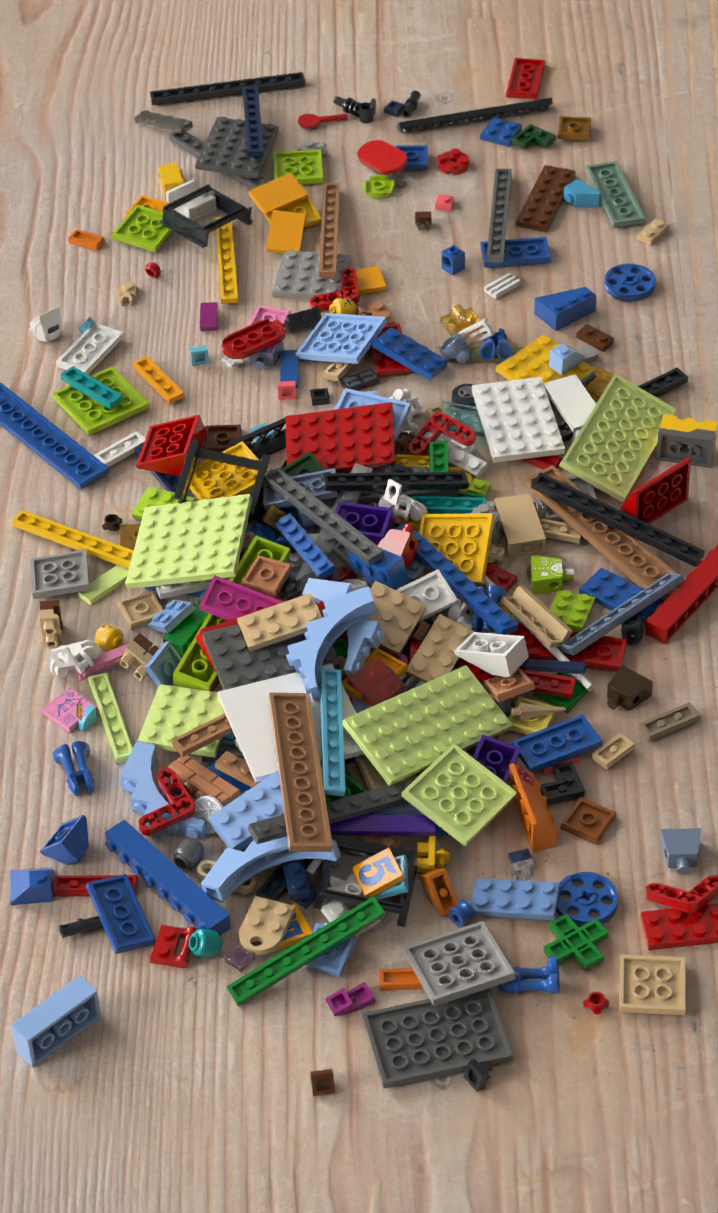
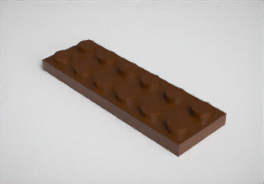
(545, 198)

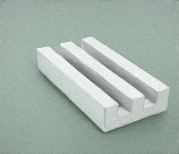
(502, 285)
(486, 327)

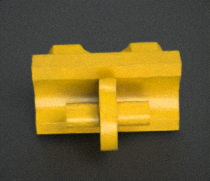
(428, 849)

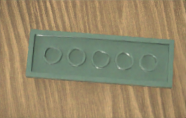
(615, 194)

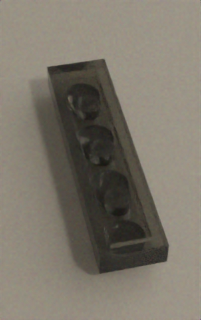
(164, 122)

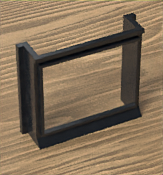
(193, 230)
(195, 452)
(371, 849)

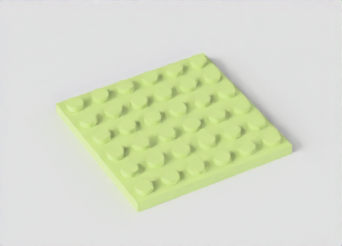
(189, 541)

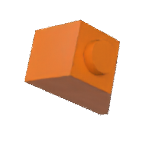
(439, 890)

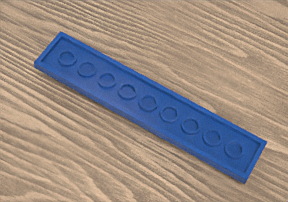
(48, 441)

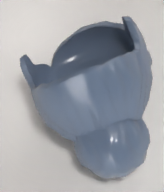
(455, 348)

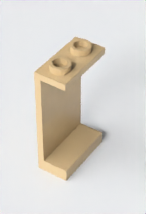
(520, 525)

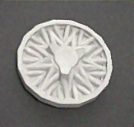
(204, 808)

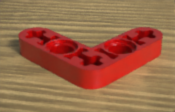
(325, 300)
(438, 429)
(176, 803)
(682, 900)

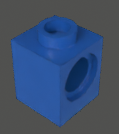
(453, 260)

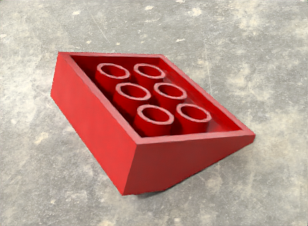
(169, 443)
(660, 493)

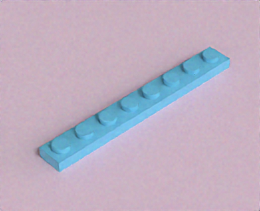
(332, 732)

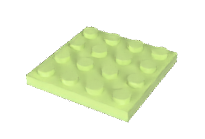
(177, 712)
(459, 794)

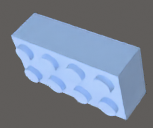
(256, 804)
(56, 1021)

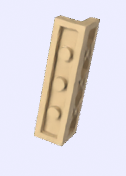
(537, 617)

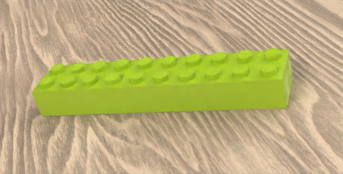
(194, 668)

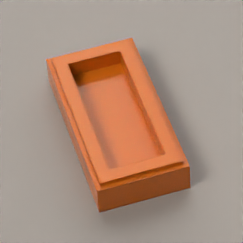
(86, 239)
(398, 979)

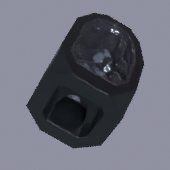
(632, 630)

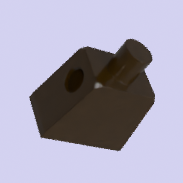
(628, 689)

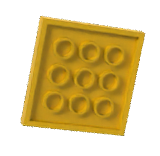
(534, 361)
(224, 480)
(462, 540)

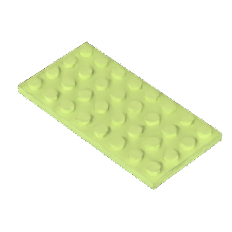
(617, 438)
(424, 722)

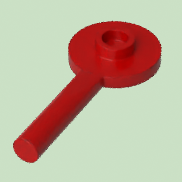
(311, 121)

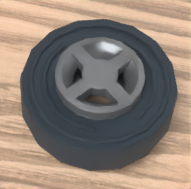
(463, 395)

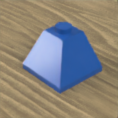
(68, 841)
(31, 886)

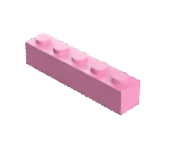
(103, 662)

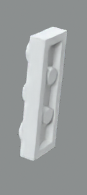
(120, 449)

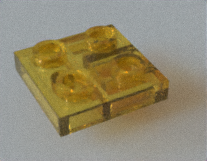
(460, 319)

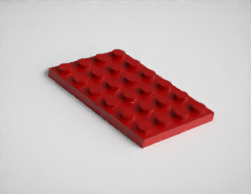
(344, 437)

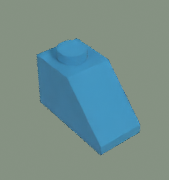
(582, 195)

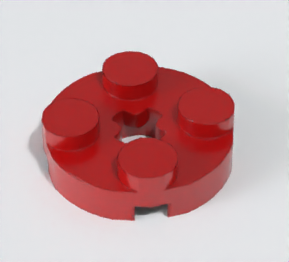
(453, 161)

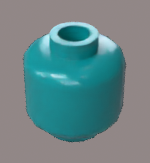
(205, 943)

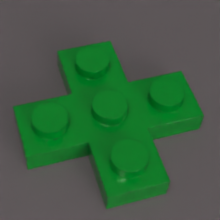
(576, 941)

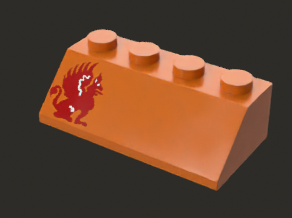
(532, 809)

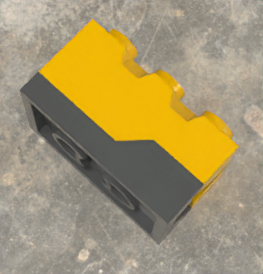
(687, 439)

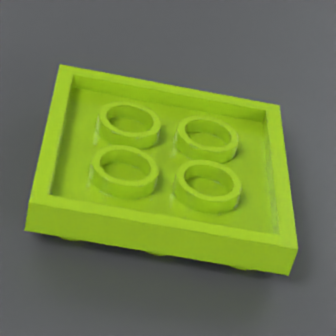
(302, 164)
(142, 229)

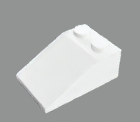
(494, 652)

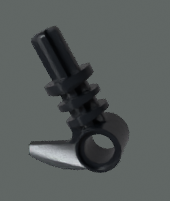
(364, 110)

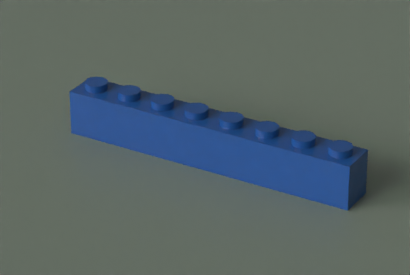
(166, 878)

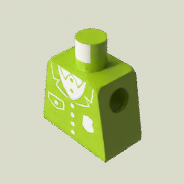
(548, 574)

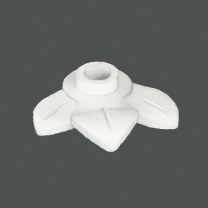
(350, 886)

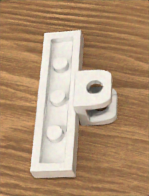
(461, 457)

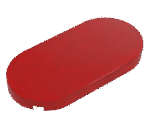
(382, 157)
(253, 339)

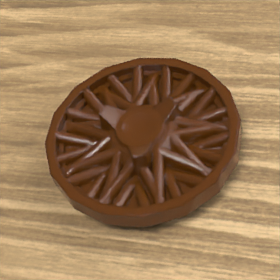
(403, 442)

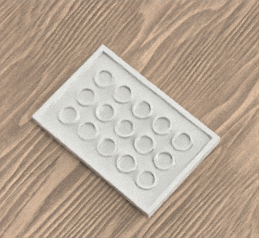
(517, 419)

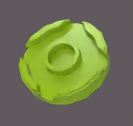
(378, 187)

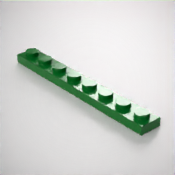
(305, 951)

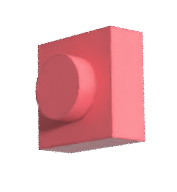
(444, 202)
(286, 390)

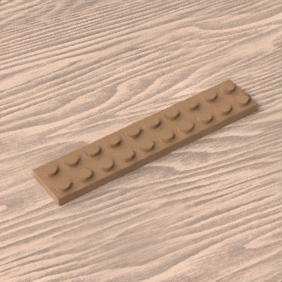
(621, 549)
(300, 773)

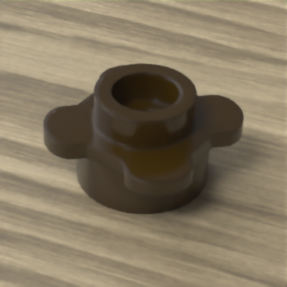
(112, 522)

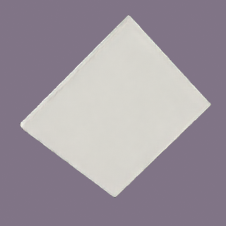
(251, 722)

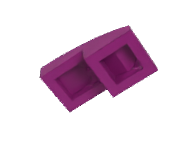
(208, 316)
(350, 1001)

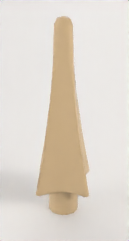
(529, 711)

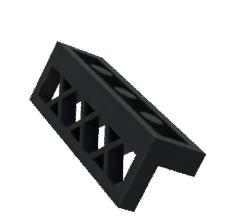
(265, 444)

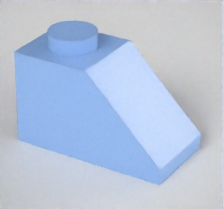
(564, 358)

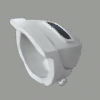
(47, 325)

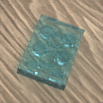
(464, 414)

